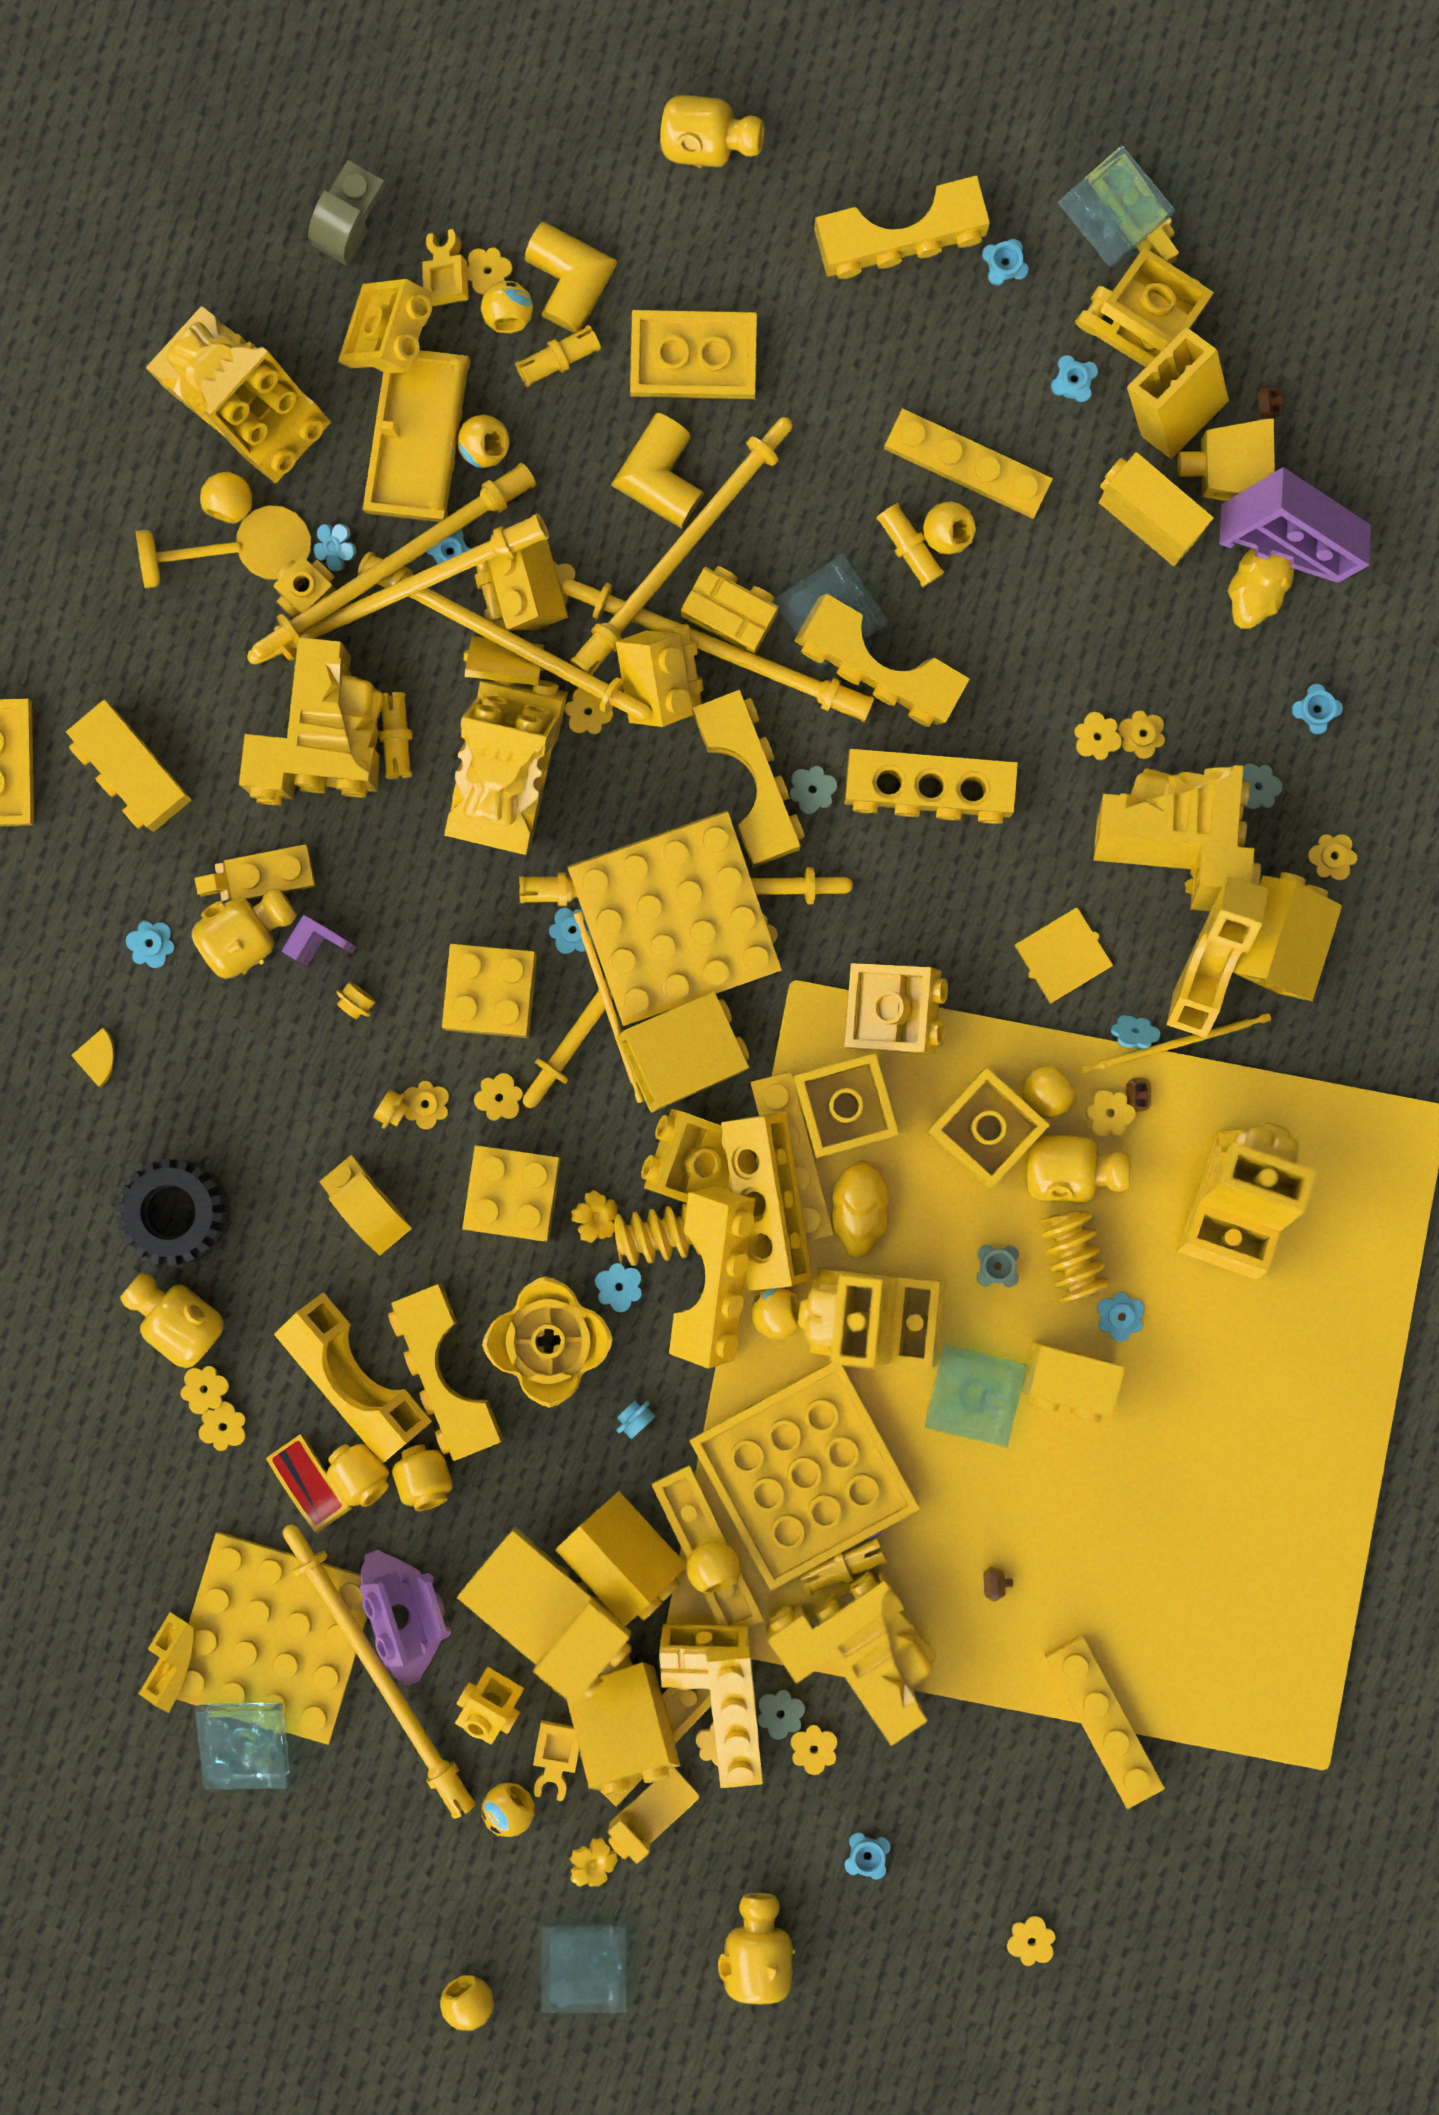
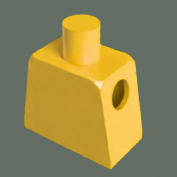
(1231, 458)

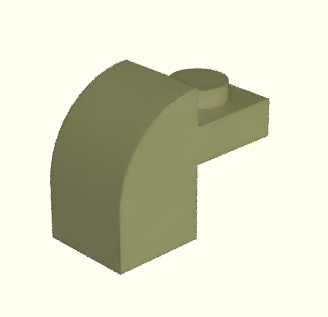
(341, 213)

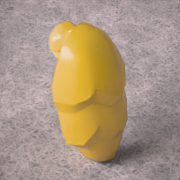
(1259, 588)
(860, 1208)

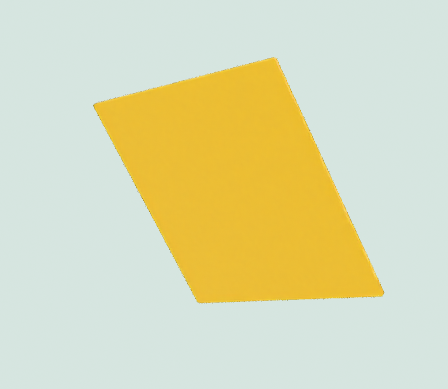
(1235, 1492)

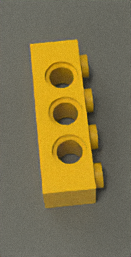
(994, 777)
(777, 1182)

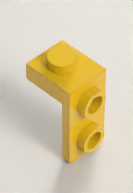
(650, 1815)

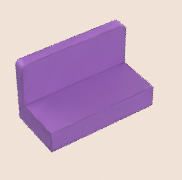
(308, 938)

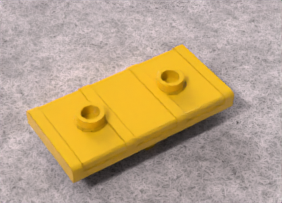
(417, 438)

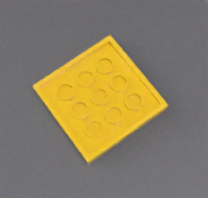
(674, 917)
(804, 1474)
(270, 1637)

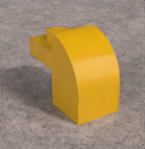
(364, 1205)

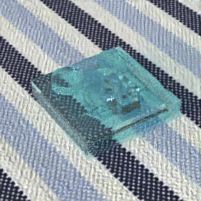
(1116, 206)
(841, 583)
(975, 1395)
(243, 1746)
(583, 1967)

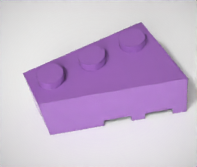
(1297, 523)

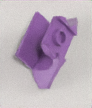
(393, 1582)

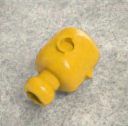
(704, 131)
(239, 935)
(1069, 1169)
(174, 1321)
(757, 1955)

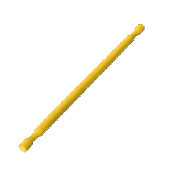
(606, 998)
(1174, 1044)

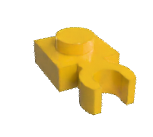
(447, 271)
(557, 1752)

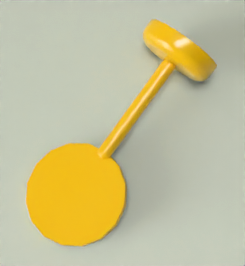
(264, 544)

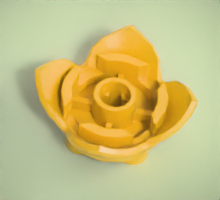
(514, 1345)

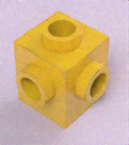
(293, 575)
(489, 1706)

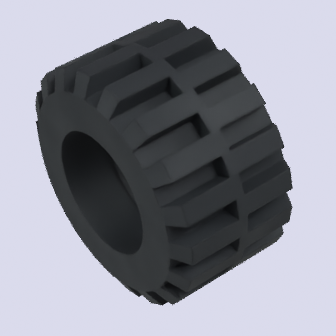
(137, 1217)

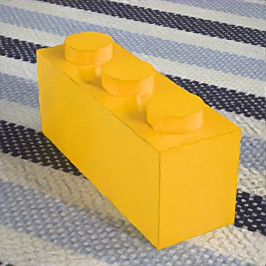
(126, 767)

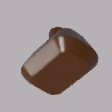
(1269, 402)
(1139, 1094)
(995, 1584)

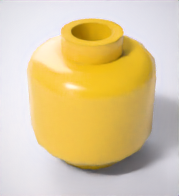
(357, 1475)
(422, 1478)

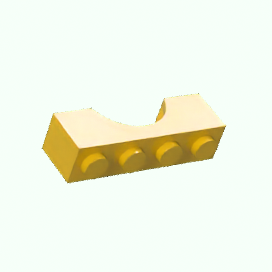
(852, 242)
(835, 635)
(729, 730)
(1225, 935)
(721, 1230)
(320, 1345)
(464, 1422)

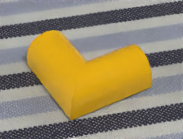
(581, 273)
(648, 475)

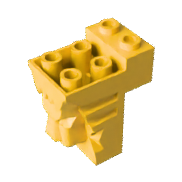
(239, 393)
(328, 732)
(505, 763)
(1182, 825)
(1246, 1199)
(874, 1319)
(547, 1616)
(868, 1643)

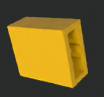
(1178, 393)
(1153, 507)
(1292, 938)
(683, 1051)
(623, 1560)
(624, 1731)

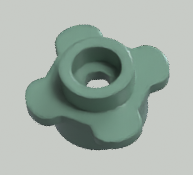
(1007, 1258)

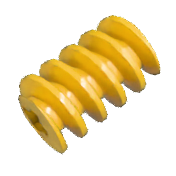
(652, 1236)
(1074, 1255)

